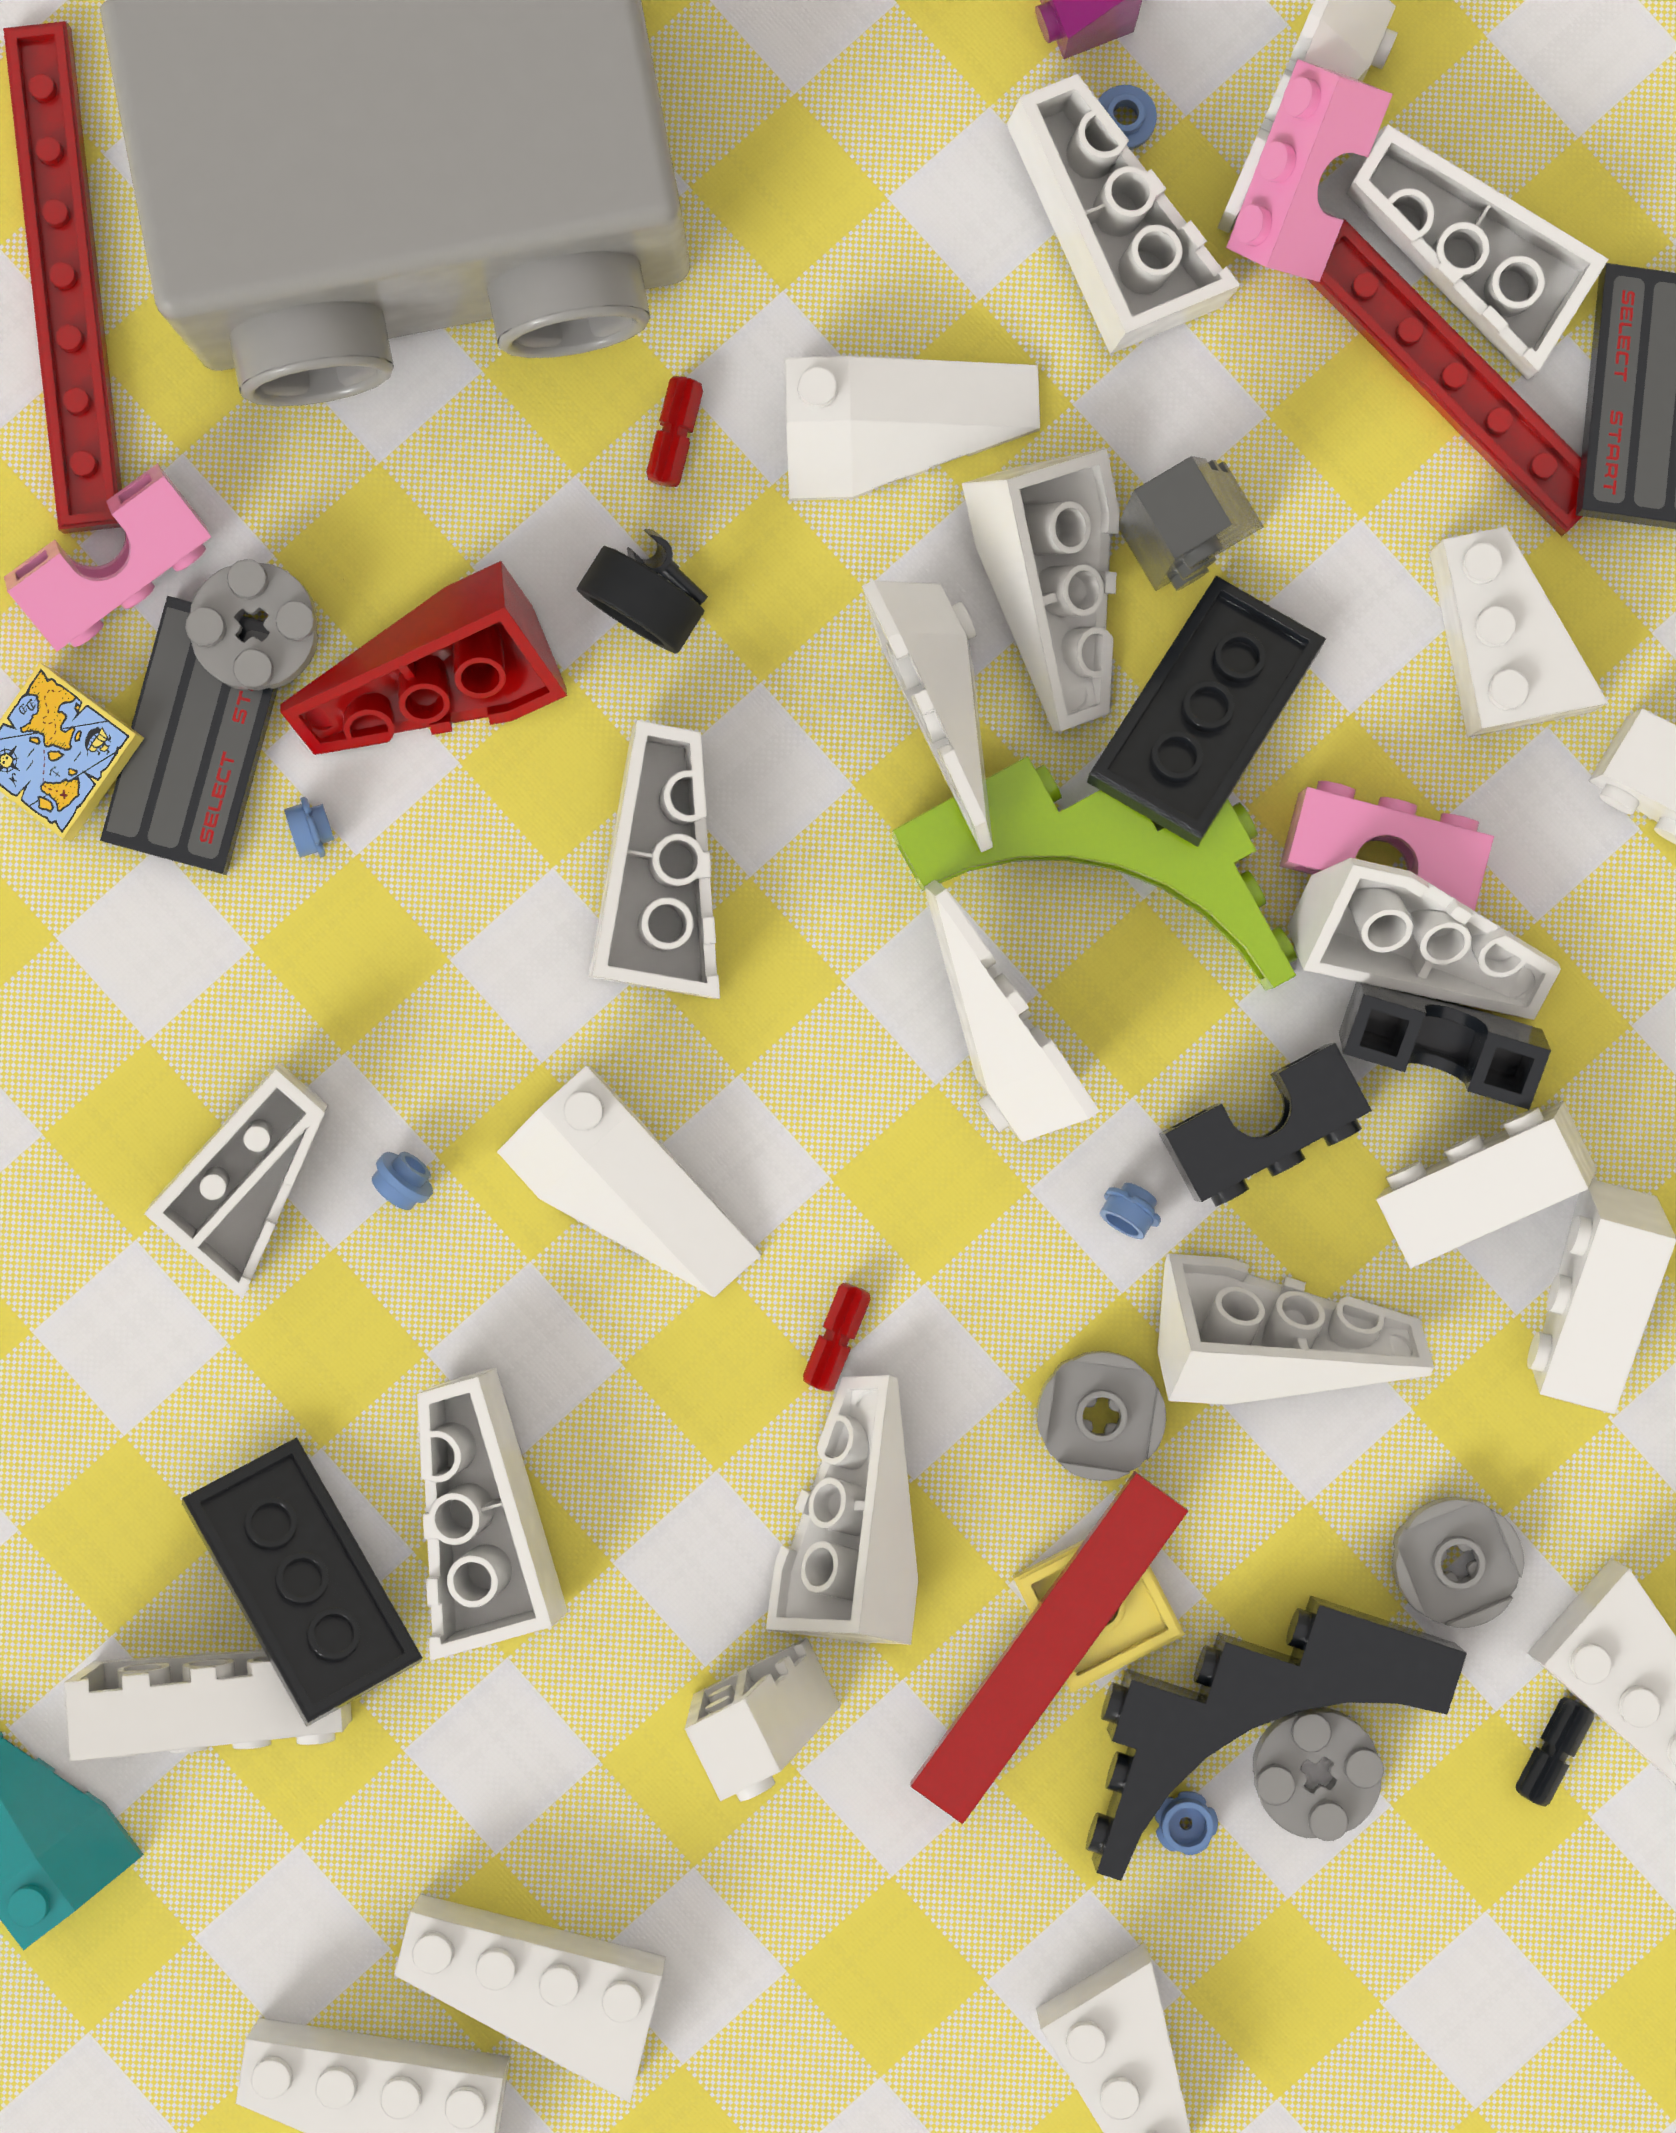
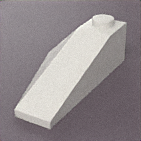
(1338, 37)
(889, 419)
(1047, 558)
(935, 670)
(1413, 938)
(1011, 1059)
(612, 1174)
(1257, 1340)
(854, 1546)

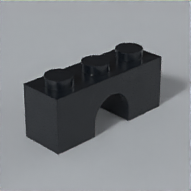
(1479, 1048)
(1317, 1103)

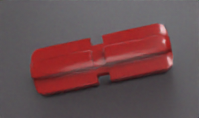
(671, 442)
(841, 1326)

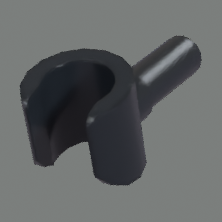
(667, 568)

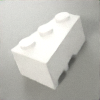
(1505, 638)
(1641, 771)
(1486, 1183)
(1601, 1296)
(759, 1720)

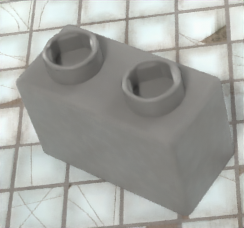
(393, 177)

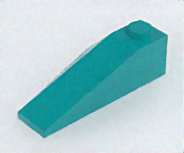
(53, 1846)

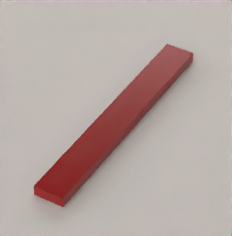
(64, 274)

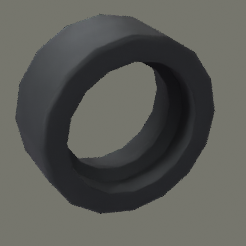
(640, 599)

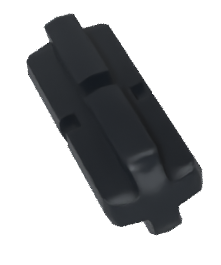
(1547, 1764)

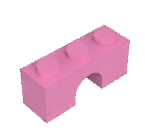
(1316, 122)
(72, 598)
(1334, 826)

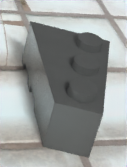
(1186, 520)

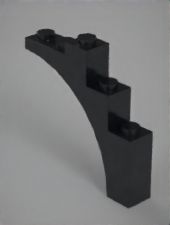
(1172, 1730)

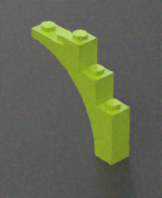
(1112, 837)

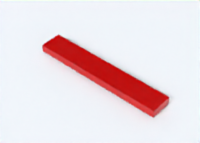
(1452, 378)
(1048, 1647)

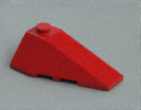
(446, 662)

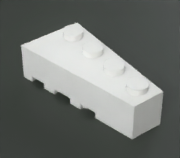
(1481, 249)
(481, 1521)

